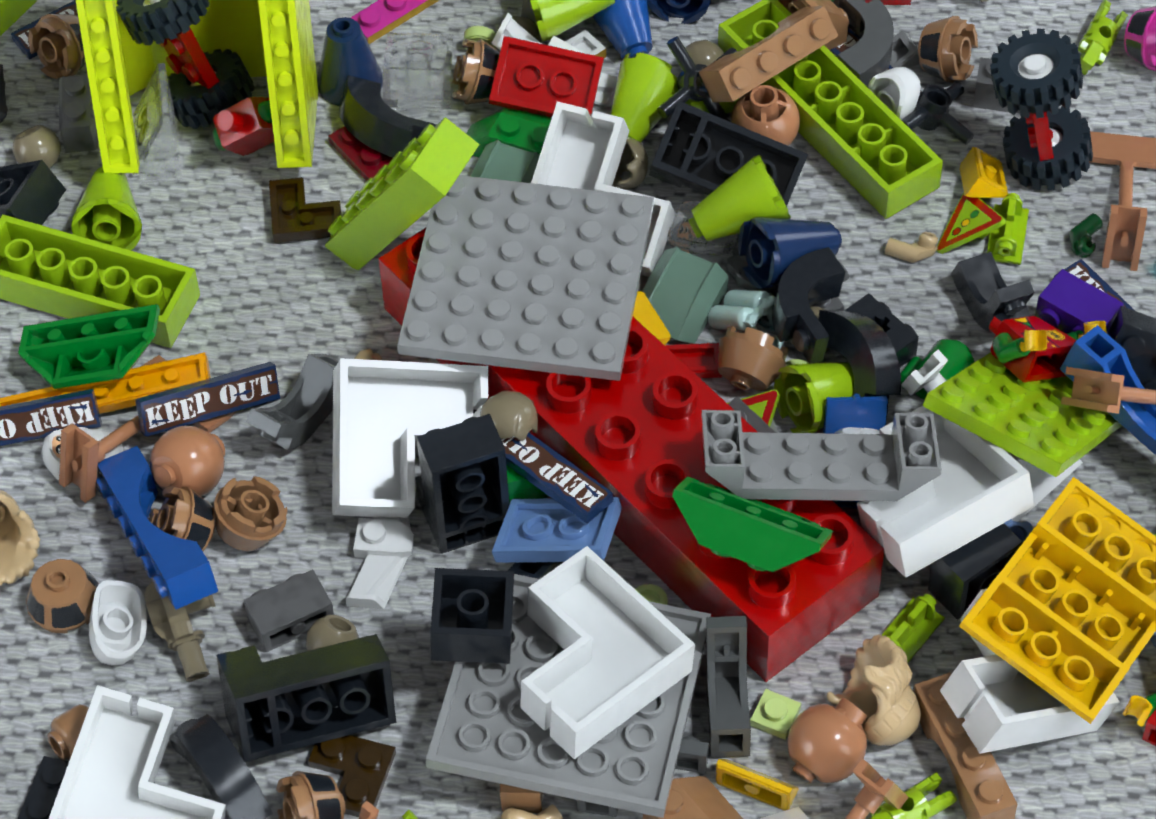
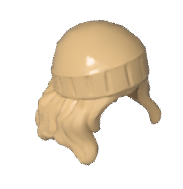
(17, 541)
(882, 692)

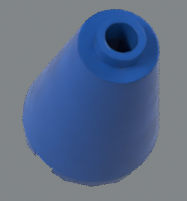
(627, 26)

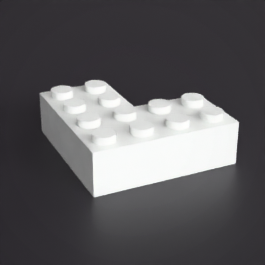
(589, 158)
(377, 424)
(972, 496)
(613, 656)
(1007, 707)
(118, 763)

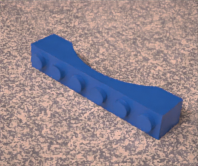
(1103, 354)
(176, 563)

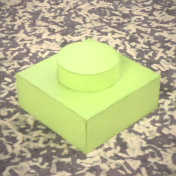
(775, 714)

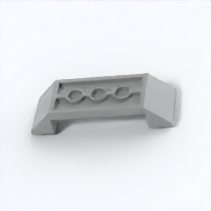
(821, 463)

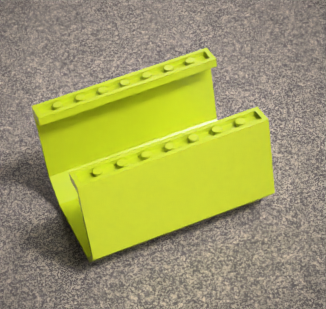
(268, 36)

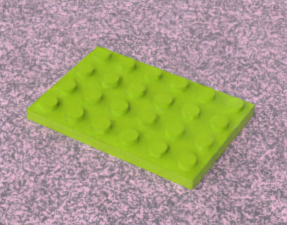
(1020, 415)

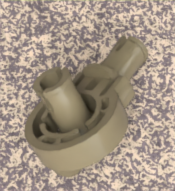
(178, 631)

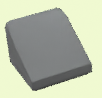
(904, 51)

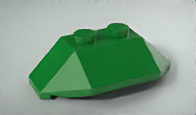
(511, 128)
(89, 346)
(747, 527)

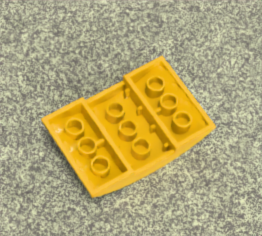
(1073, 601)

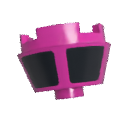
(1141, 37)

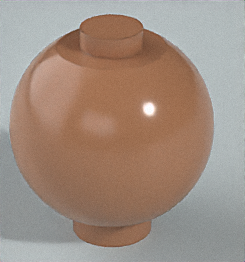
(768, 113)
(188, 459)
(827, 741)

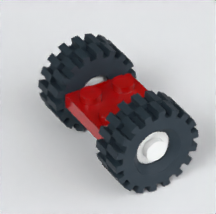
(1036, 78)
(201, 80)

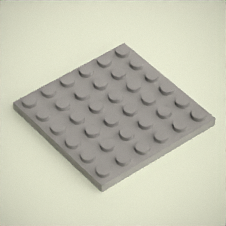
(528, 277)
(494, 740)

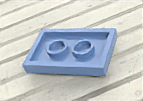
(550, 533)

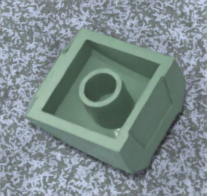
(506, 163)
(685, 291)

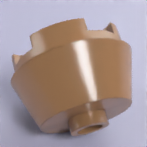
(750, 359)
(249, 513)

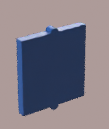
(855, 412)

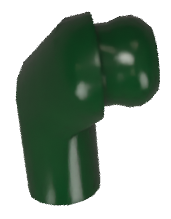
(1081, 235)

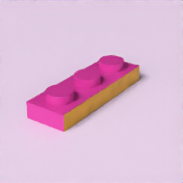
(388, 14)

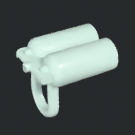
(742, 310)

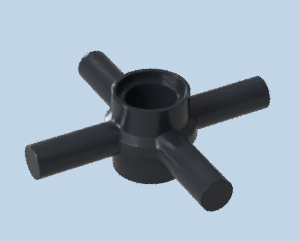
(687, 83)
(933, 110)

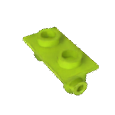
(1008, 240)
(914, 624)

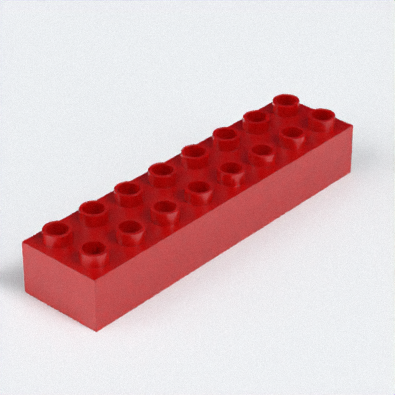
(640, 445)

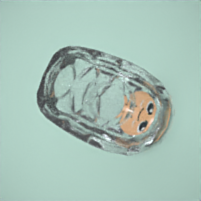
(683, 236)

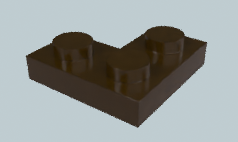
(293, 217)
(361, 764)

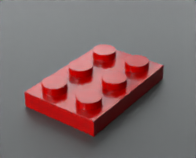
(538, 75)

